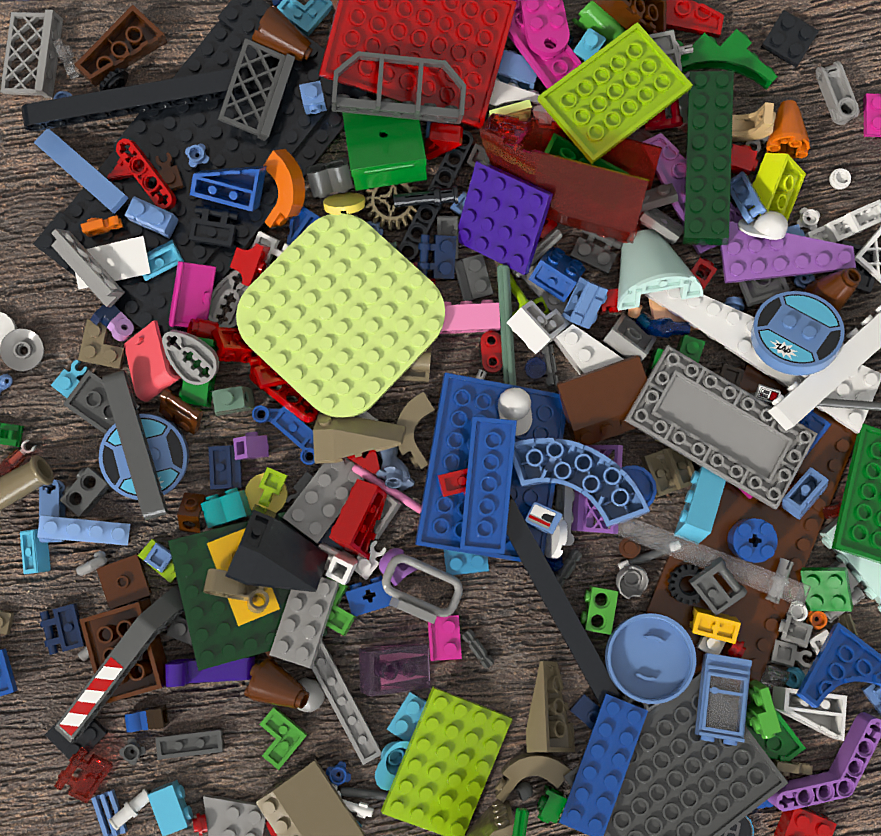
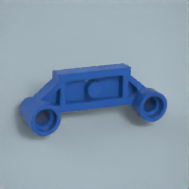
(290, 426)

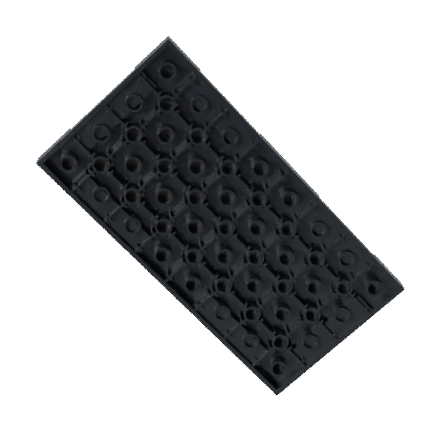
(180, 127)

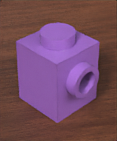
(251, 446)

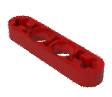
(144, 176)
(280, 396)

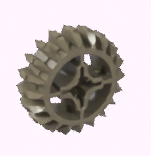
(384, 201)

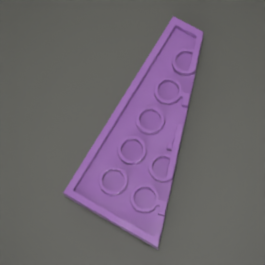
(672, 170)
(762, 258)

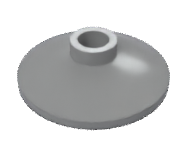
(12, 345)

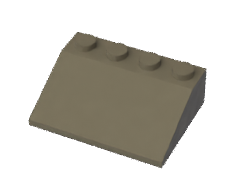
(307, 806)
(495, 821)

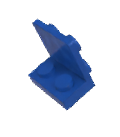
(557, 273)

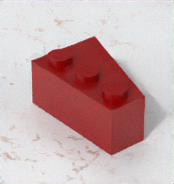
(358, 517)

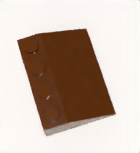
(601, 399)
(102, 635)

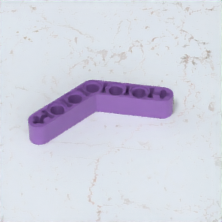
(864, 731)

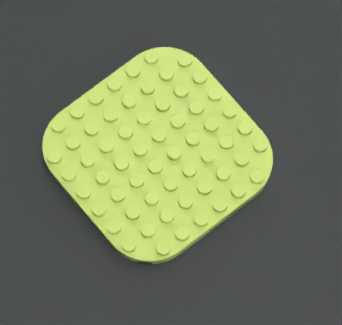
(340, 315)

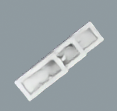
(849, 224)

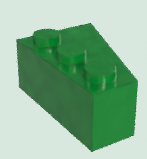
(199, 394)

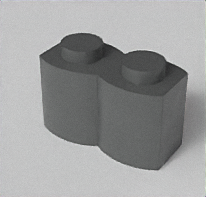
(329, 178)

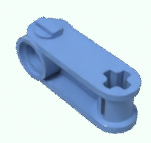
(51, 505)

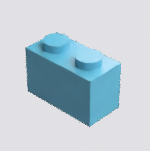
(170, 808)

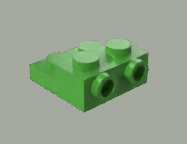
(762, 713)

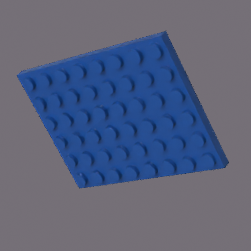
(459, 401)

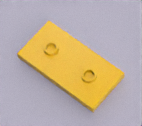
(222, 552)

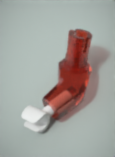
(15, 459)

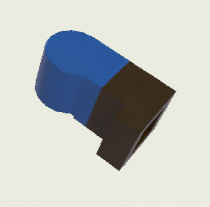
(147, 719)

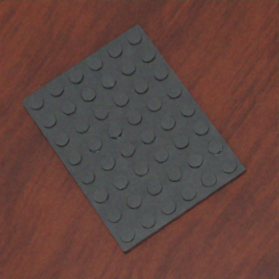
(688, 783)

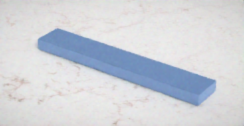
(81, 170)

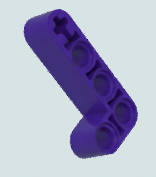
(185, 671)

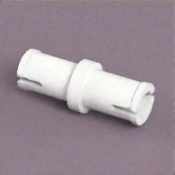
(129, 810)

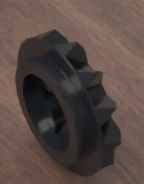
(114, 79)

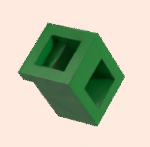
(551, 805)

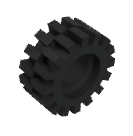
(675, 580)

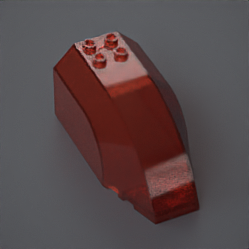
(582, 193)

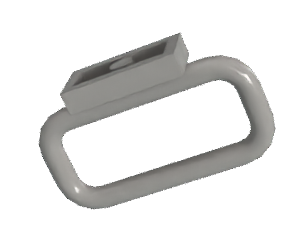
(415, 605)

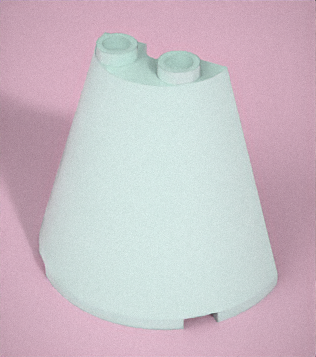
(652, 267)

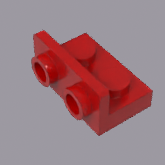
(231, 345)

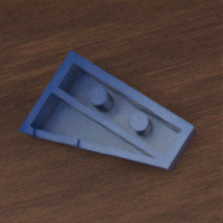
(230, 186)

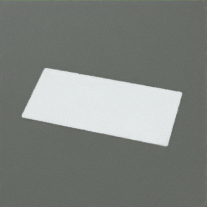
(121, 259)

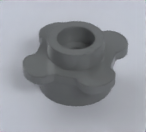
(126, 753)

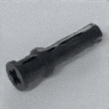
(436, 196)

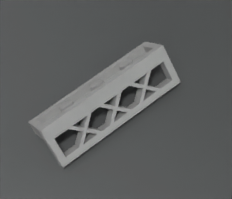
(86, 267)

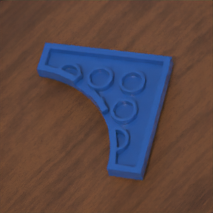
(840, 661)

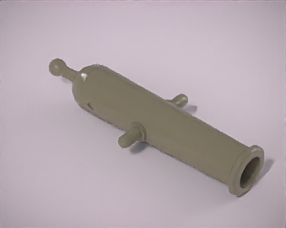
(24, 480)

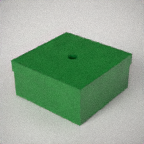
(384, 150)

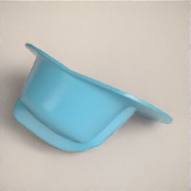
(390, 761)

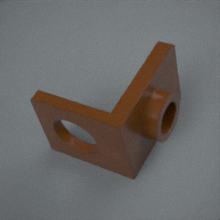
(190, 511)

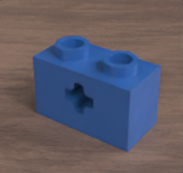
(361, 605)

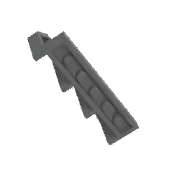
(406, 109)

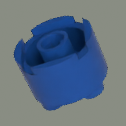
(764, 544)

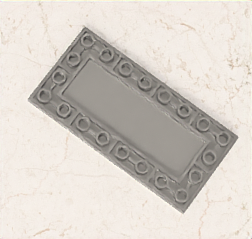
(719, 427)

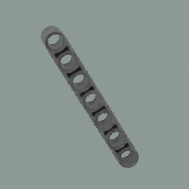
(135, 445)

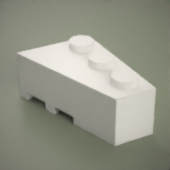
(584, 351)
(826, 719)

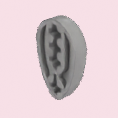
(218, 300)
(200, 350)

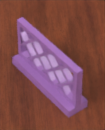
(584, 509)

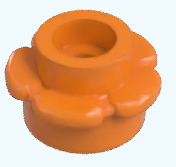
(822, 619)

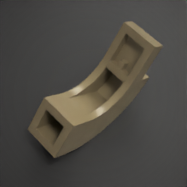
(411, 415)
(530, 764)

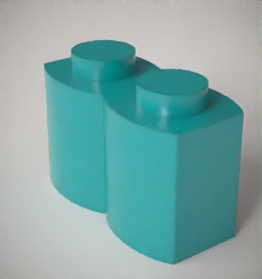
(225, 508)

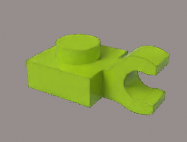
(271, 483)

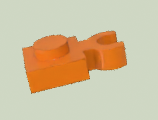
(98, 226)

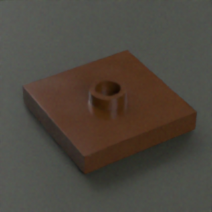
(124, 581)

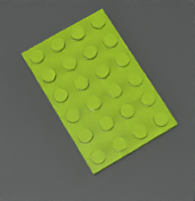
(614, 92)
(446, 764)

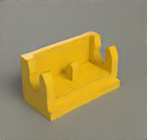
(718, 627)

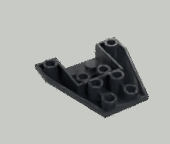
(276, 555)

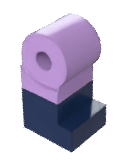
(115, 321)

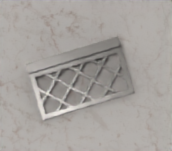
(46, 54)

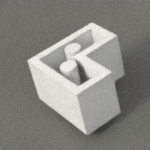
(535, 327)

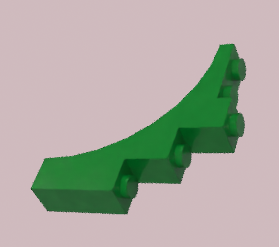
(730, 56)

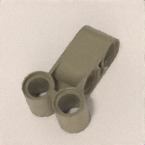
(222, 586)

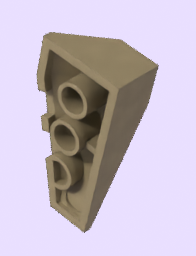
(547, 721)

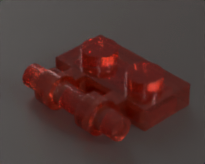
(89, 778)

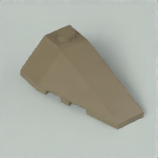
(351, 436)

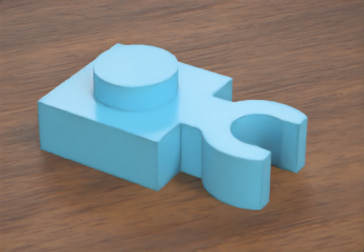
(67, 381)

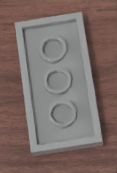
(322, 499)
(304, 624)

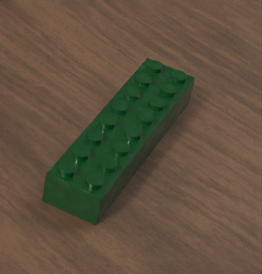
(708, 158)

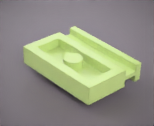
(520, 109)

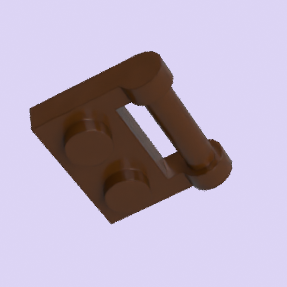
(180, 412)

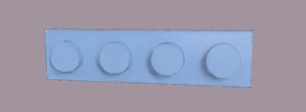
(83, 530)

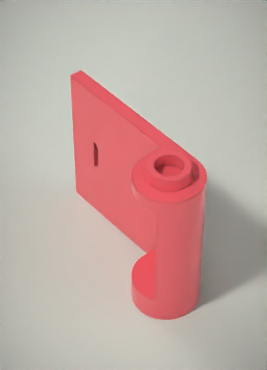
(148, 363)

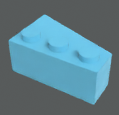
(700, 505)

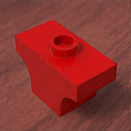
(250, 262)

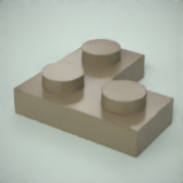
(95, 350)

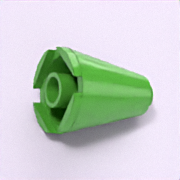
(596, 18)

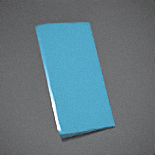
(162, 259)
(34, 553)

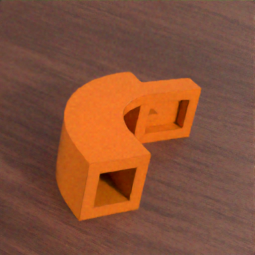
(290, 187)

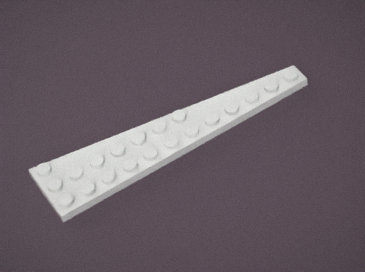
(733, 331)

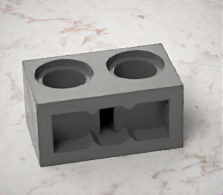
(89, 495)

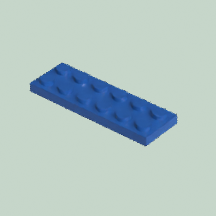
(488, 485)
(603, 766)

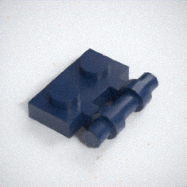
(443, 256)
(68, 629)

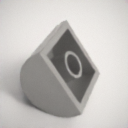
(628, 339)

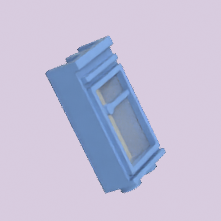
(723, 698)

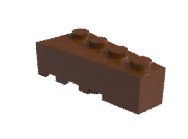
(648, 13)
(121, 46)

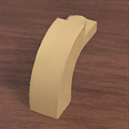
(754, 125)

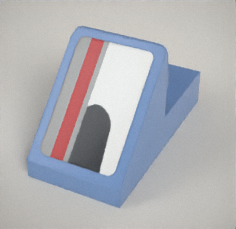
(543, 518)

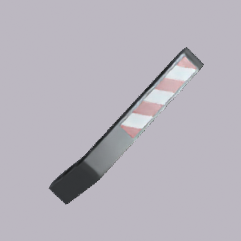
(119, 664)

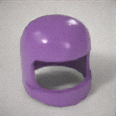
(401, 570)

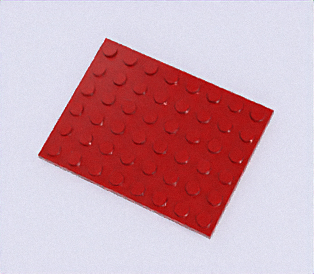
(458, 31)

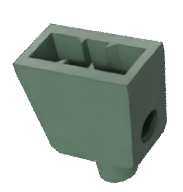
(233, 400)

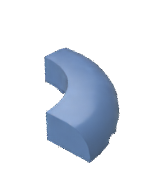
(583, 470)

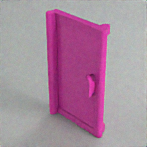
(189, 293)

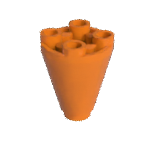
(789, 132)

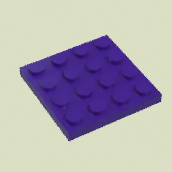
(503, 217)

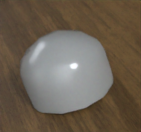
(631, 581)
(316, 694)

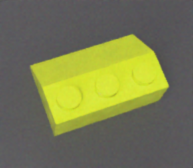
(778, 183)

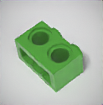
(605, 610)

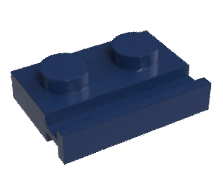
(224, 469)

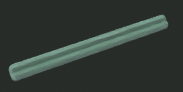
(505, 311)

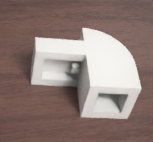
(339, 564)

